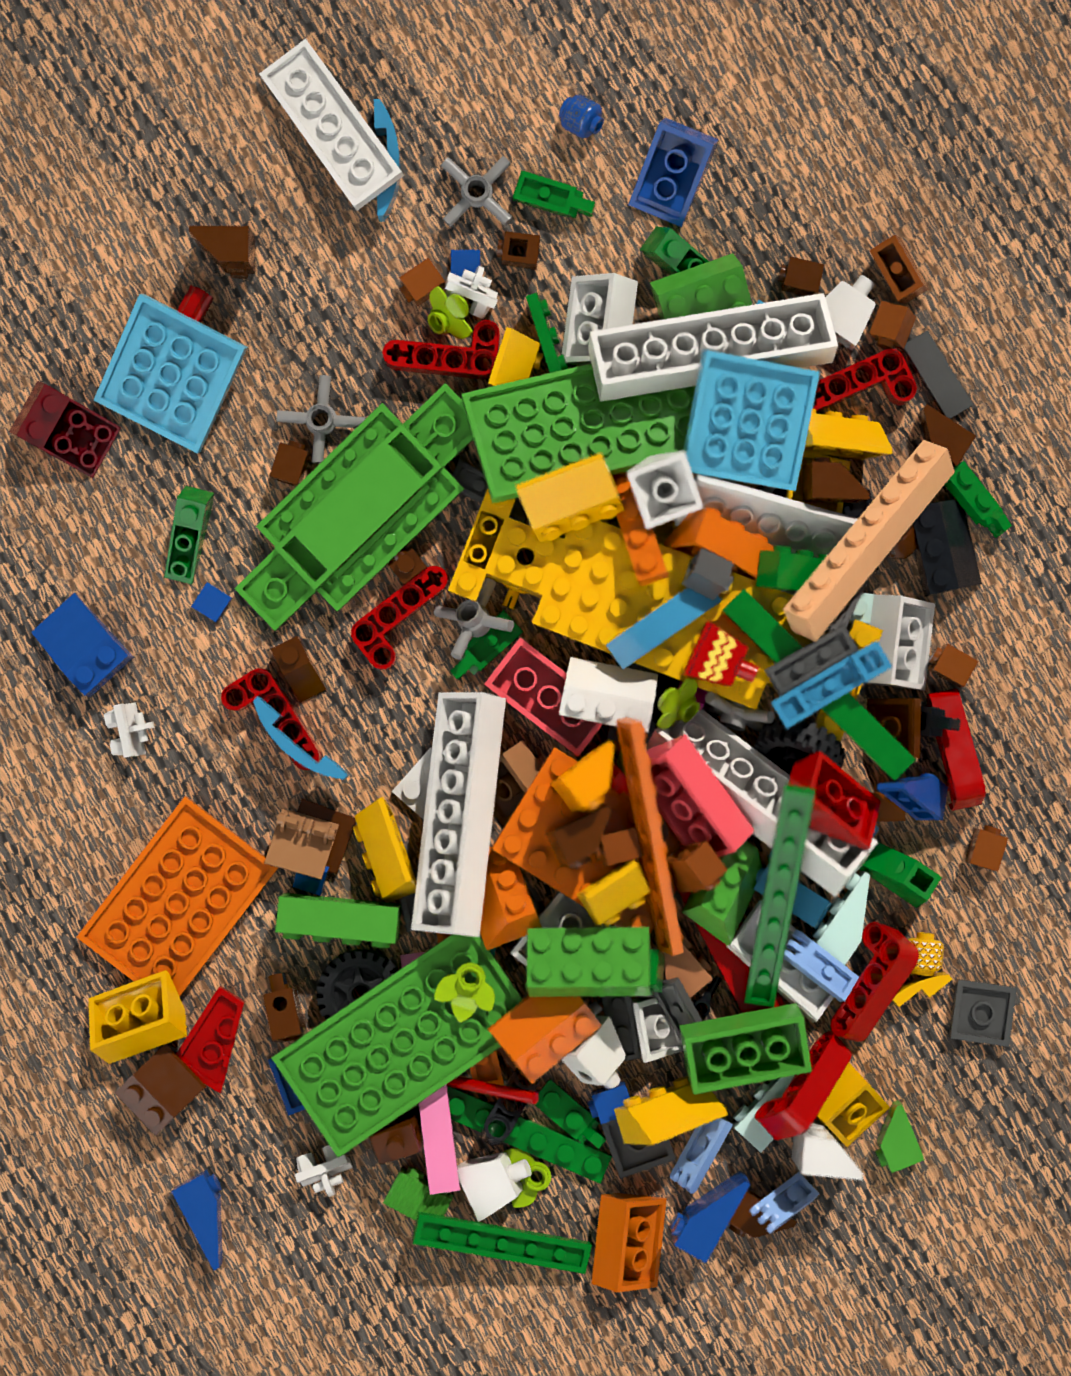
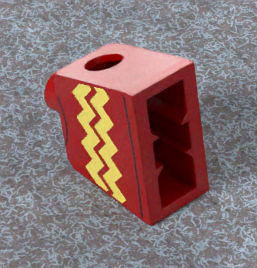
(719, 658)

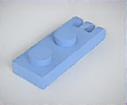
(820, 966)
(699, 1154)
(785, 1202)

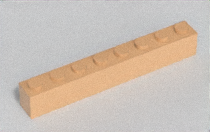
(869, 540)

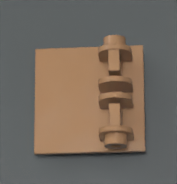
(301, 843)

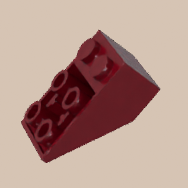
(65, 429)

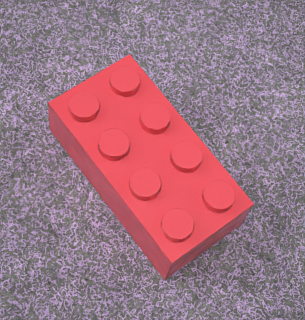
(535, 690)
(694, 798)

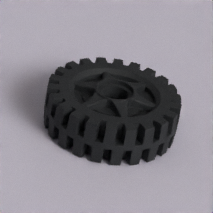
(800, 740)
(346, 972)

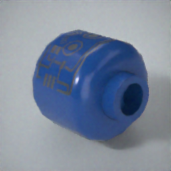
(581, 116)

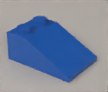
(673, 171)
(81, 645)
(706, 1218)

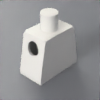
(850, 310)
(598, 1056)
(492, 1182)

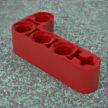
(442, 352)
(877, 375)
(403, 612)
(271, 692)
(958, 754)
(878, 983)
(807, 1091)

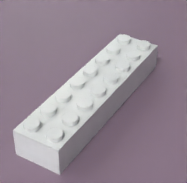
(669, 351)
(757, 791)
(458, 813)

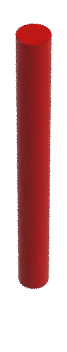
(494, 1090)

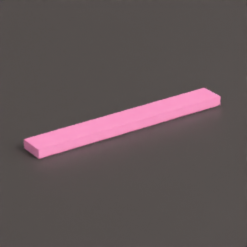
(437, 1132)

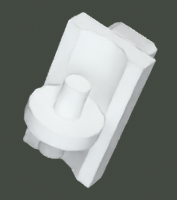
(475, 288)
(130, 728)
(311, 1172)

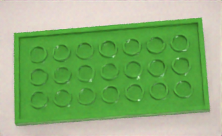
(559, 420)
(394, 1045)

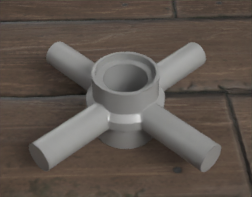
(476, 180)
(308, 418)
(473, 618)
(736, 715)

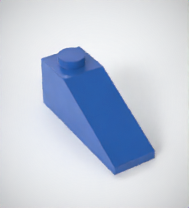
(918, 796)
(201, 1206)

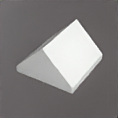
(664, 488)
(654, 1030)

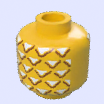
(930, 954)

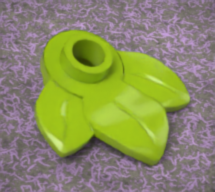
(448, 314)
(678, 704)
(466, 996)
(530, 1187)

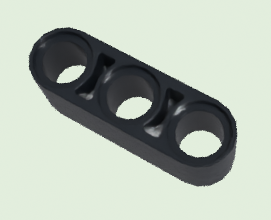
(504, 1117)

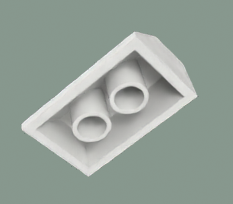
(595, 305)
(904, 639)
(607, 693)
(821, 1155)

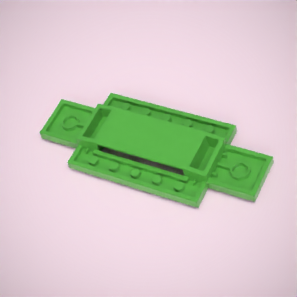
(351, 500)

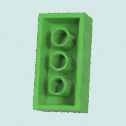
(338, 918)
(588, 962)
(745, 1048)

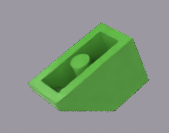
(897, 1141)

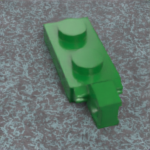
(551, 196)
(977, 500)
(485, 649)
(569, 1114)

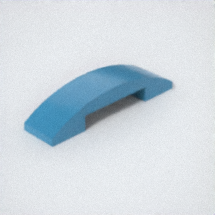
(384, 126)
(659, 626)
(831, 684)
(269, 718)

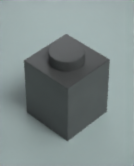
(708, 574)

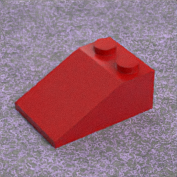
(840, 803)

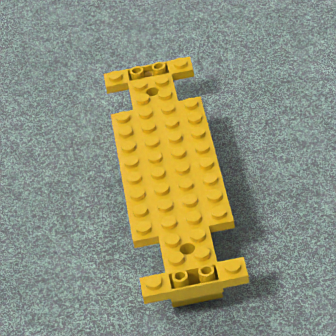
(595, 595)

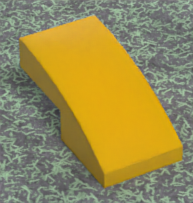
(927, 984)

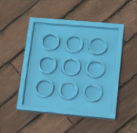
(170, 373)
(750, 420)

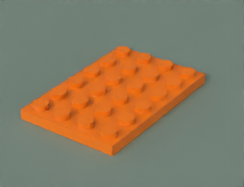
(543, 810)
(178, 898)

